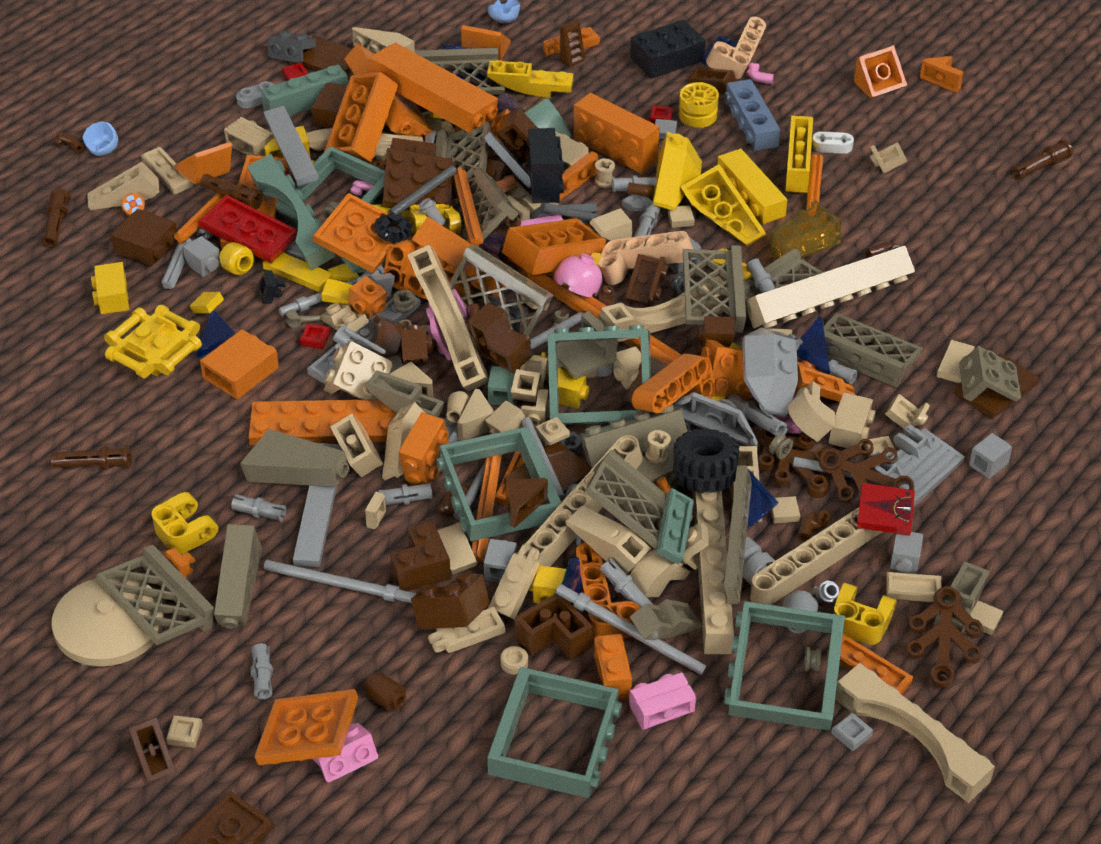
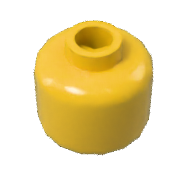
(236, 258)

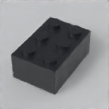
(667, 48)
(545, 165)

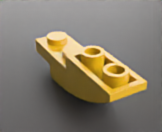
(523, 79)

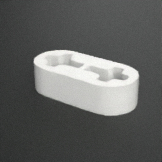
(832, 142)

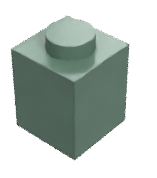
(500, 386)

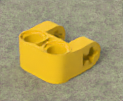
(452, 217)
(175, 531)
(863, 622)

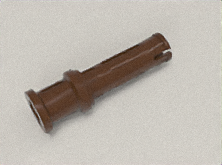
(1049, 156)
(247, 195)
(57, 211)
(104, 457)

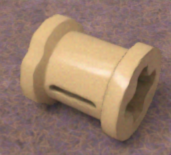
(604, 173)
(657, 447)

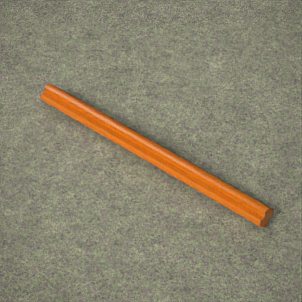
(586, 304)

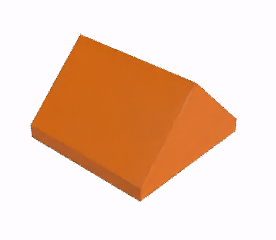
(483, 38)
(879, 72)
(212, 161)

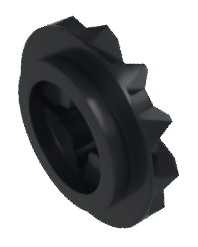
(393, 234)

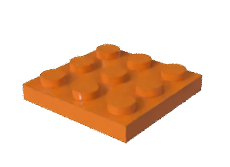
(353, 235)
(307, 727)

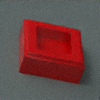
(294, 71)
(660, 112)
(315, 336)

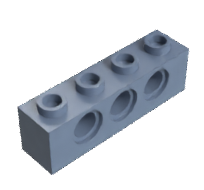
(752, 115)

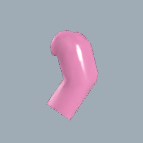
(757, 76)
(359, 186)

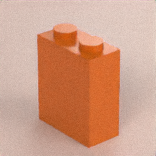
(239, 364)

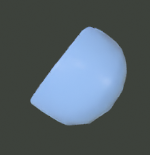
(504, 12)
(100, 138)

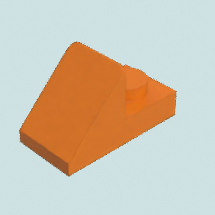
(940, 72)

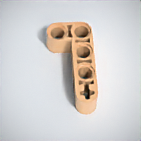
(737, 59)
(622, 253)

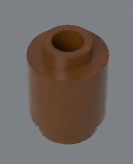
(385, 691)

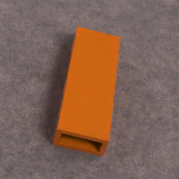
(434, 87)
(403, 115)

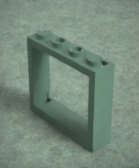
(344, 162)
(589, 334)
(488, 446)
(795, 619)
(563, 689)

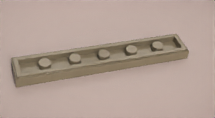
(738, 535)

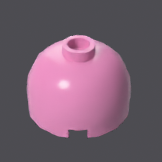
(580, 274)

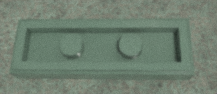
(674, 526)

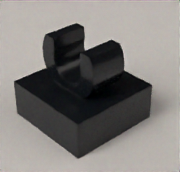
(269, 286)

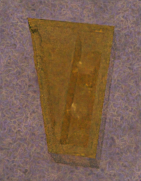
(807, 233)

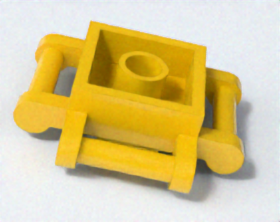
(153, 345)

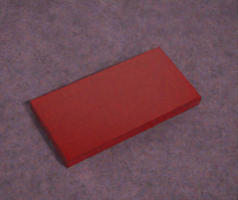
(249, 227)

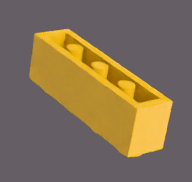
(799, 154)
(754, 186)

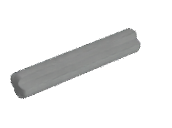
(175, 266)

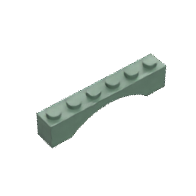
(272, 182)

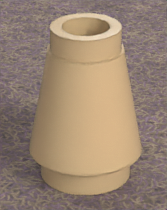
(455, 405)

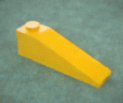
(675, 167)
(720, 201)

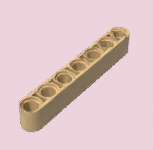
(561, 537)
(809, 559)

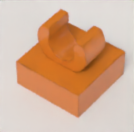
(179, 561)

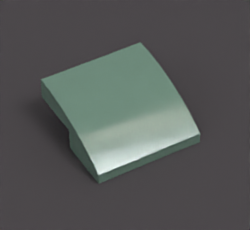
(547, 116)

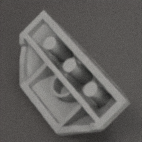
(770, 369)
(707, 413)

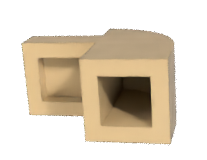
(529, 379)
(811, 414)
(655, 572)

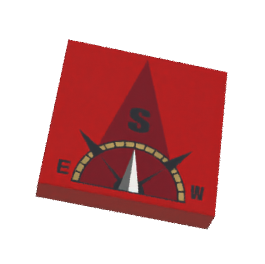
(886, 509)

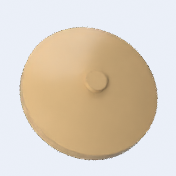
(97, 629)

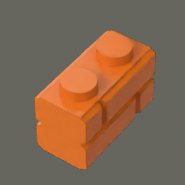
(613, 664)

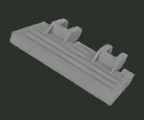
(921, 458)

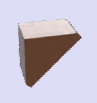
(387, 336)
(524, 497)
(151, 749)

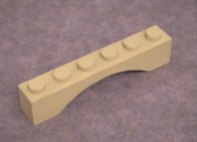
(656, 317)
(450, 318)
(960, 765)

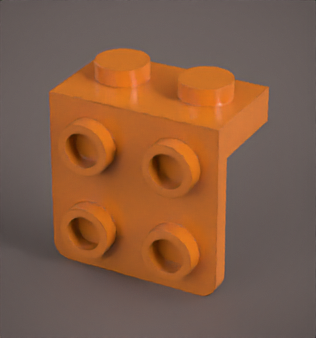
(726, 369)

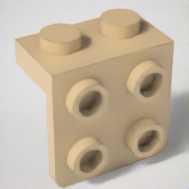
(353, 369)

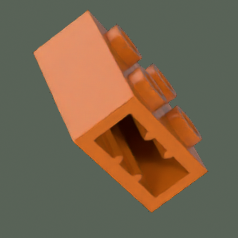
(422, 448)

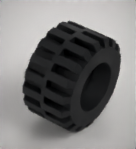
(705, 460)

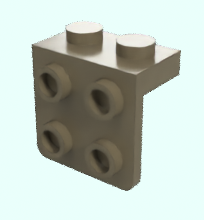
(587, 356)
(986, 370)

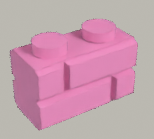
(662, 700)

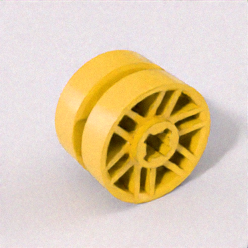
(698, 105)

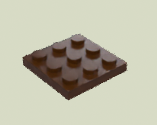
(408, 172)

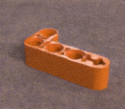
(400, 263)
(681, 377)
(595, 586)

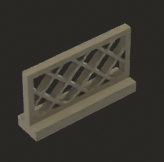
(465, 59)
(448, 149)
(493, 198)
(782, 270)
(507, 276)
(734, 284)
(870, 359)
(632, 490)
(173, 587)

